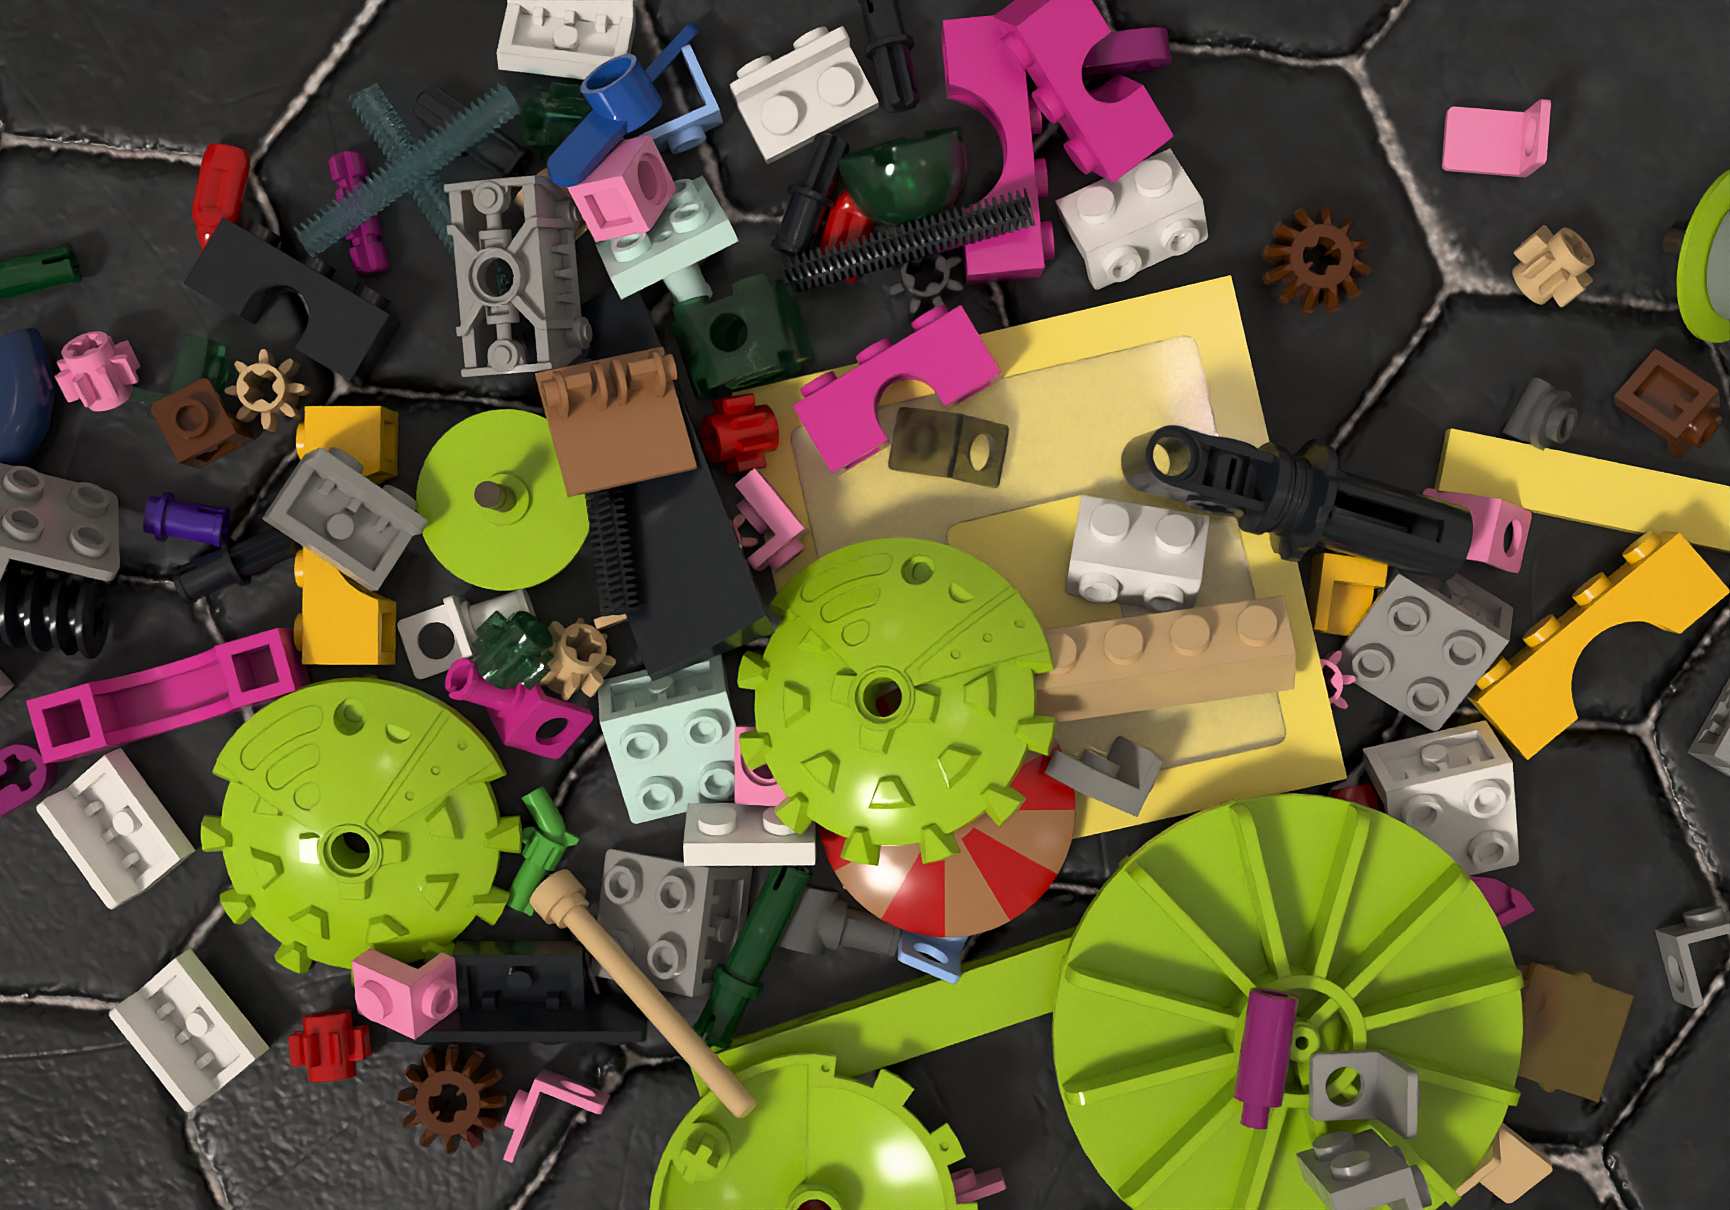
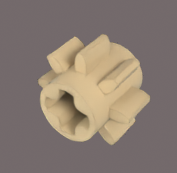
(1553, 266)
(252, 396)
(577, 660)

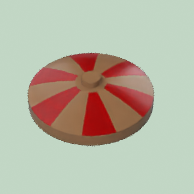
(986, 883)

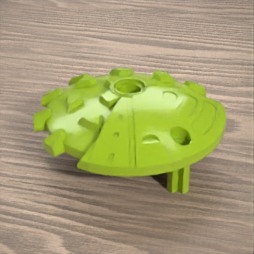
(968, 709)
(374, 765)
(808, 1142)

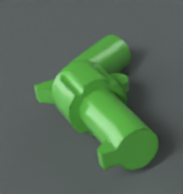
(542, 850)

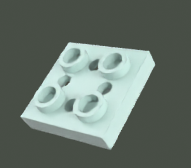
(684, 233)

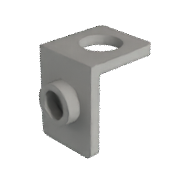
(1673, 943)
(1386, 1091)

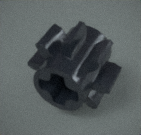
(934, 291)

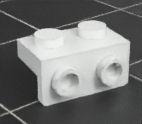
(564, 35)
(1135, 220)
(1137, 555)
(115, 830)
(743, 837)
(188, 1031)

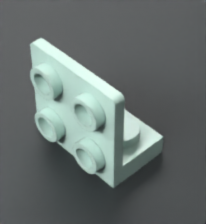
(670, 738)

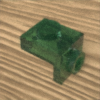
(197, 359)

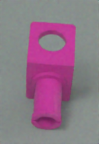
(518, 711)

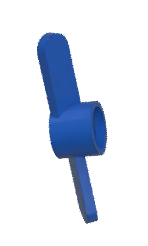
(621, 102)

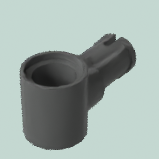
(826, 922)

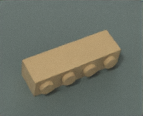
(1168, 659)

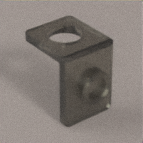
(941, 446)

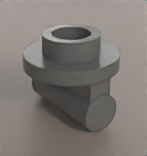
(1542, 416)

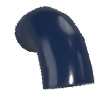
(25, 395)

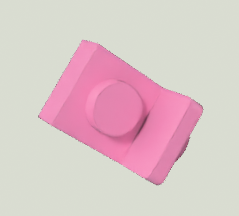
(767, 509)

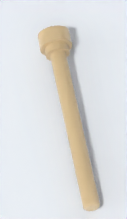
(563, 902)

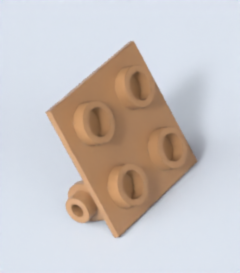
(616, 421)

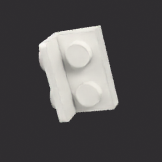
(802, 93)

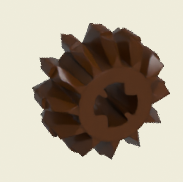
(1336, 247)
(434, 1113)

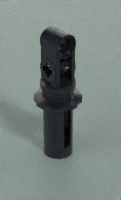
(1295, 496)

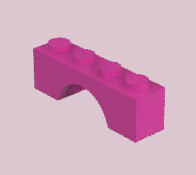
(988, 82)
(167, 696)

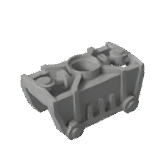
(543, 272)

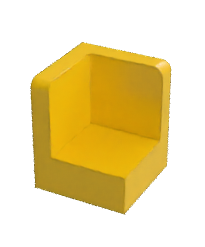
(1341, 591)

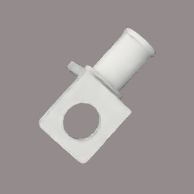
(463, 621)

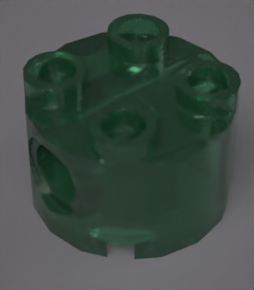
(773, 345)

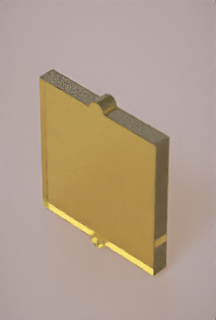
(1574, 1035)

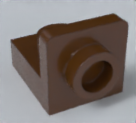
(1671, 403)
(199, 425)

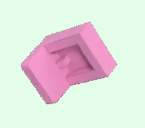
(402, 995)

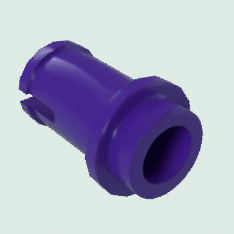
(185, 520)

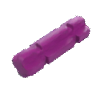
(367, 253)

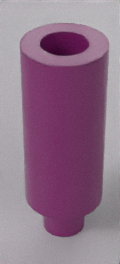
(1265, 1054)

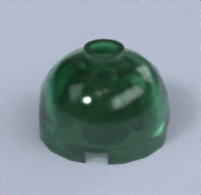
(907, 177)

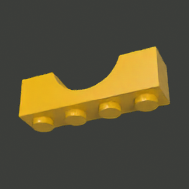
(339, 616)
(1532, 694)

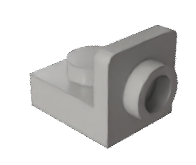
(1118, 780)

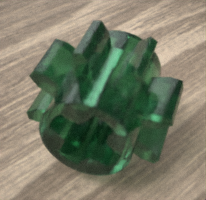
(552, 117)
(513, 650)

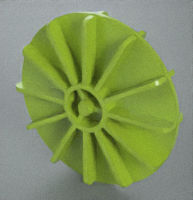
(1299, 900)

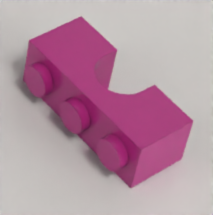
(1106, 126)
(844, 410)

